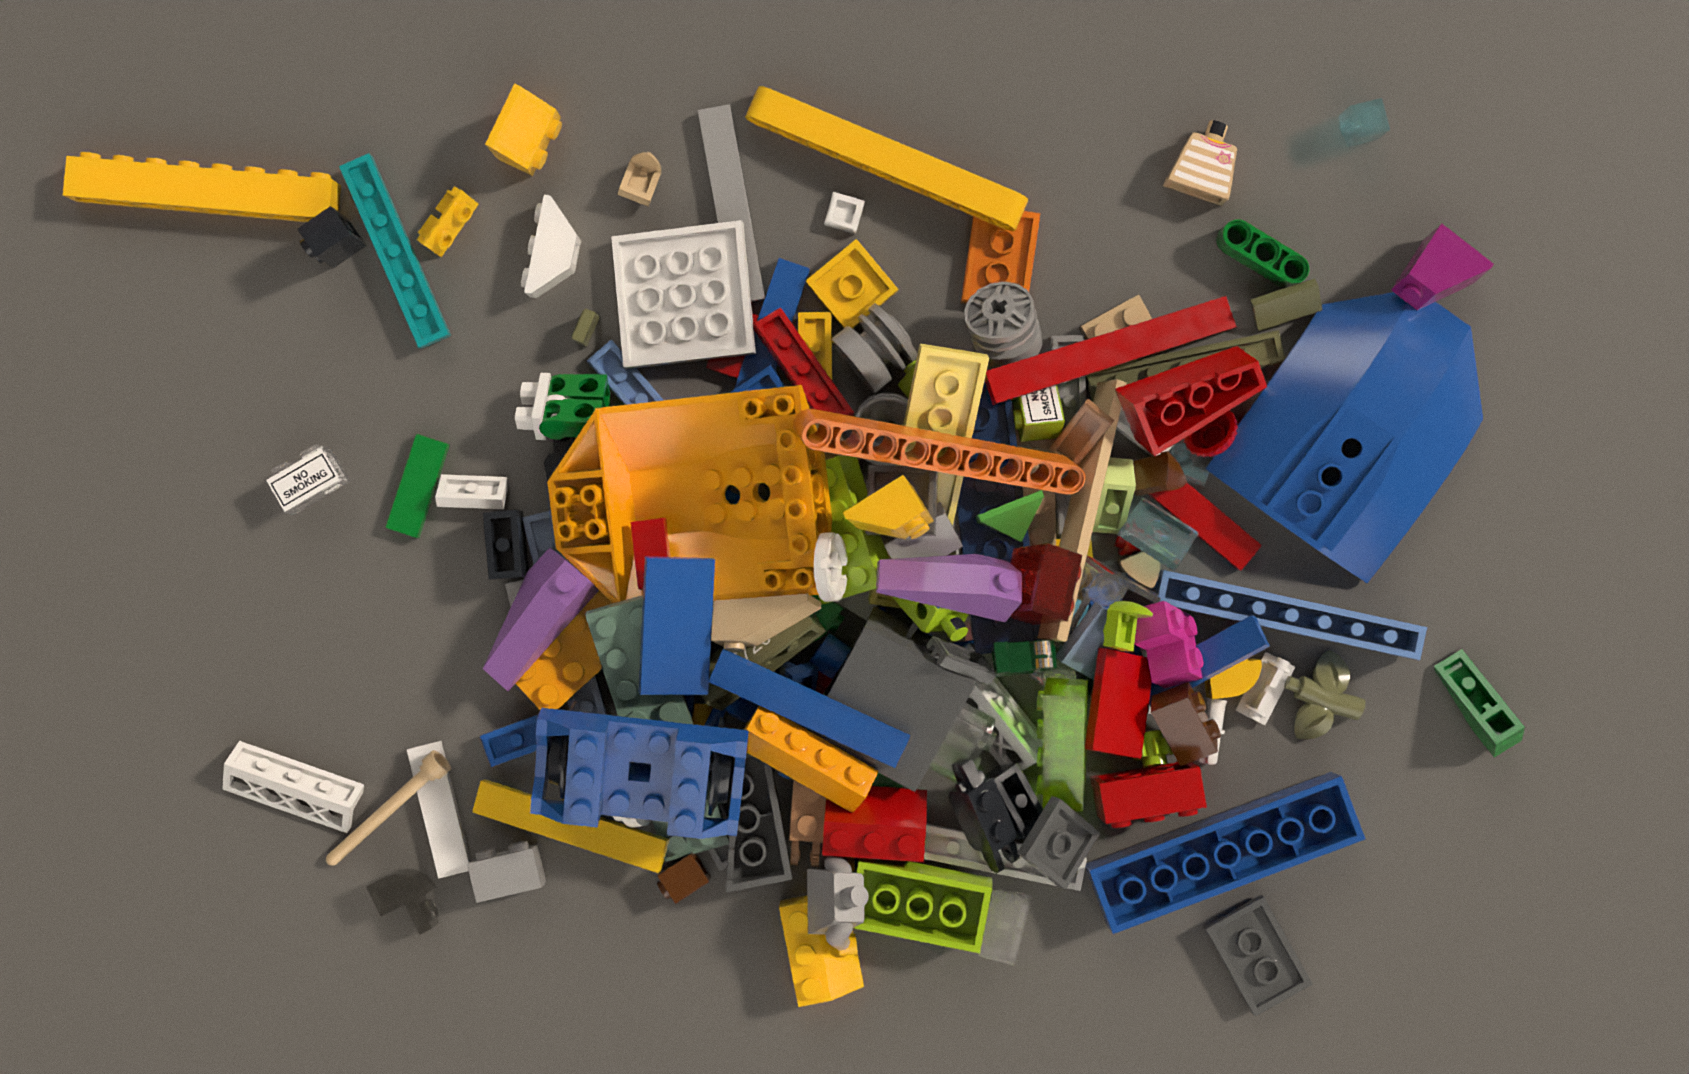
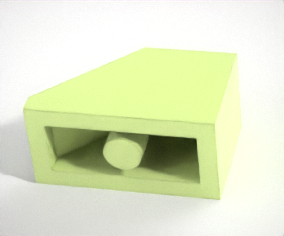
(1115, 496)

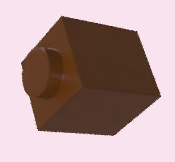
(683, 877)

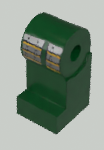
(1023, 657)

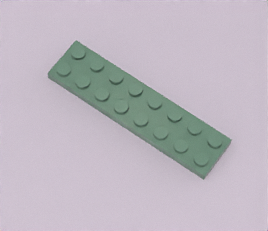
(618, 645)

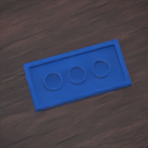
(676, 625)

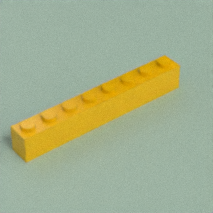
(198, 189)

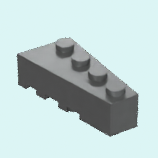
(760, 848)

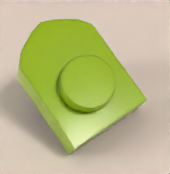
(1121, 624)

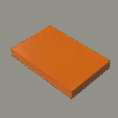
(1000, 254)

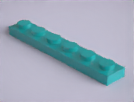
(395, 251)

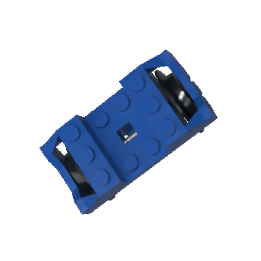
(638, 771)

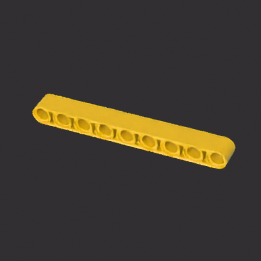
(886, 158)

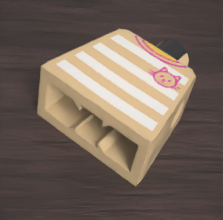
(1205, 166)

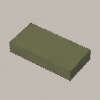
(1286, 304)

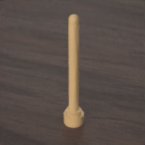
(433, 767)

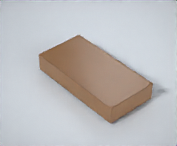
(1082, 432)

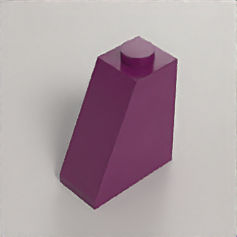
(1440, 268)

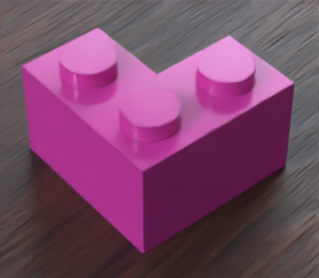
(1169, 645)

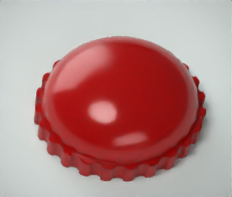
(1213, 437)

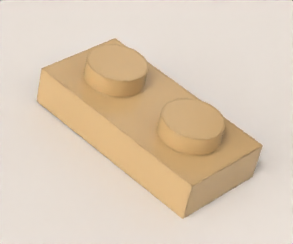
(1122, 316)

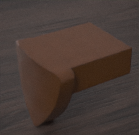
(1158, 474)

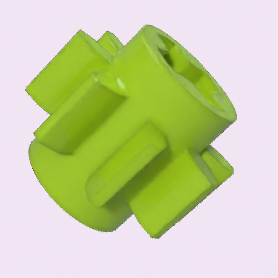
(1154, 750)

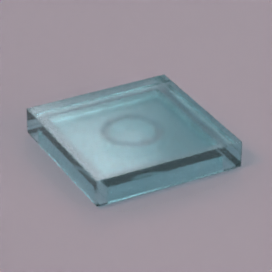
(1158, 534)

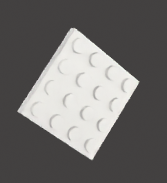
(683, 295)

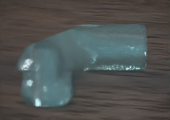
(1192, 473)

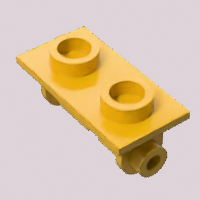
(456, 211)

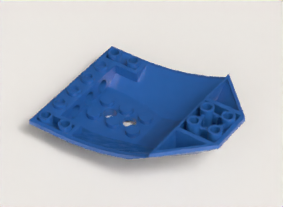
(1369, 374)

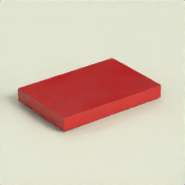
(1119, 704)

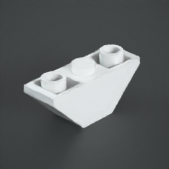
(552, 250)

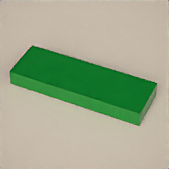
(417, 486)

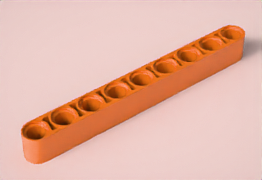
(929, 444)

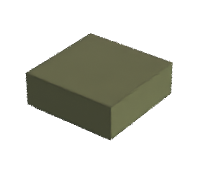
(585, 327)

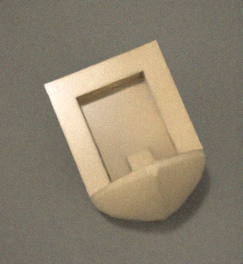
(641, 178)

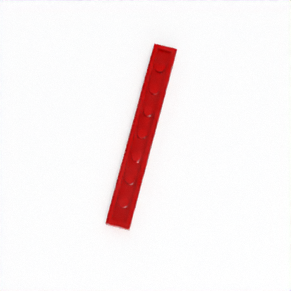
(1109, 350)

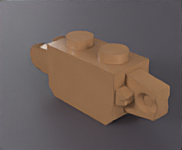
(806, 822)

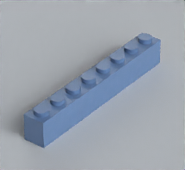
(1291, 615)

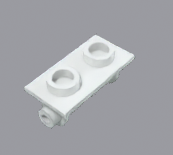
(1264, 695)

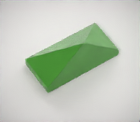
(1014, 517)

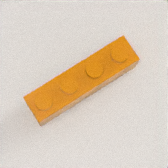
(809, 759)

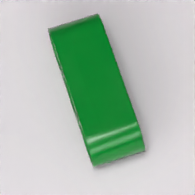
(1278, 253)

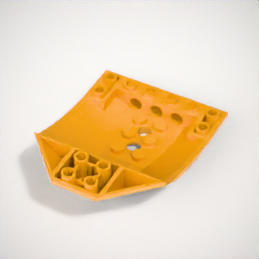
(676, 465)

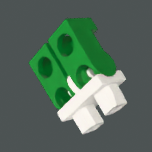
(561, 403)

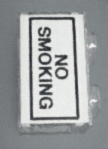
(306, 479)

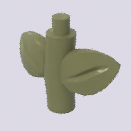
(1324, 697)

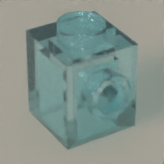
(1364, 122)

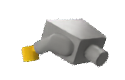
(836, 902)

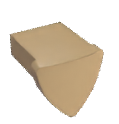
(1141, 568)

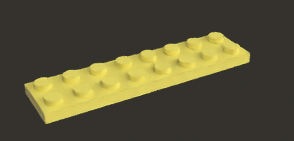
(943, 400)

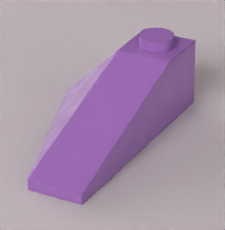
(954, 582)
(541, 610)

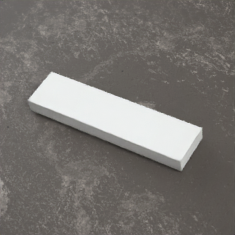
(441, 817)

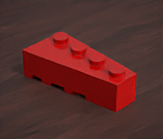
(1188, 397)

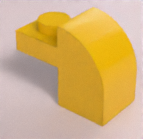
(1234, 680)

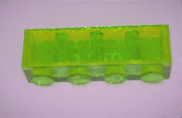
(1063, 741)

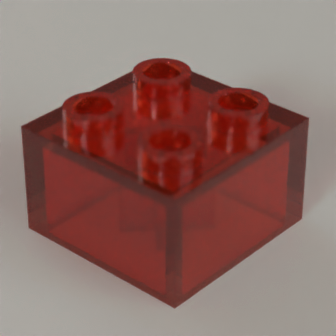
(1047, 583)

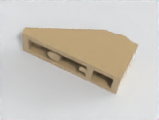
(755, 620)

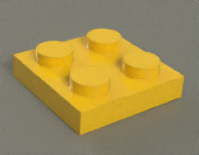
(851, 284)

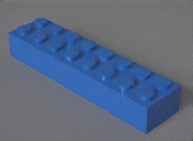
(1224, 851)

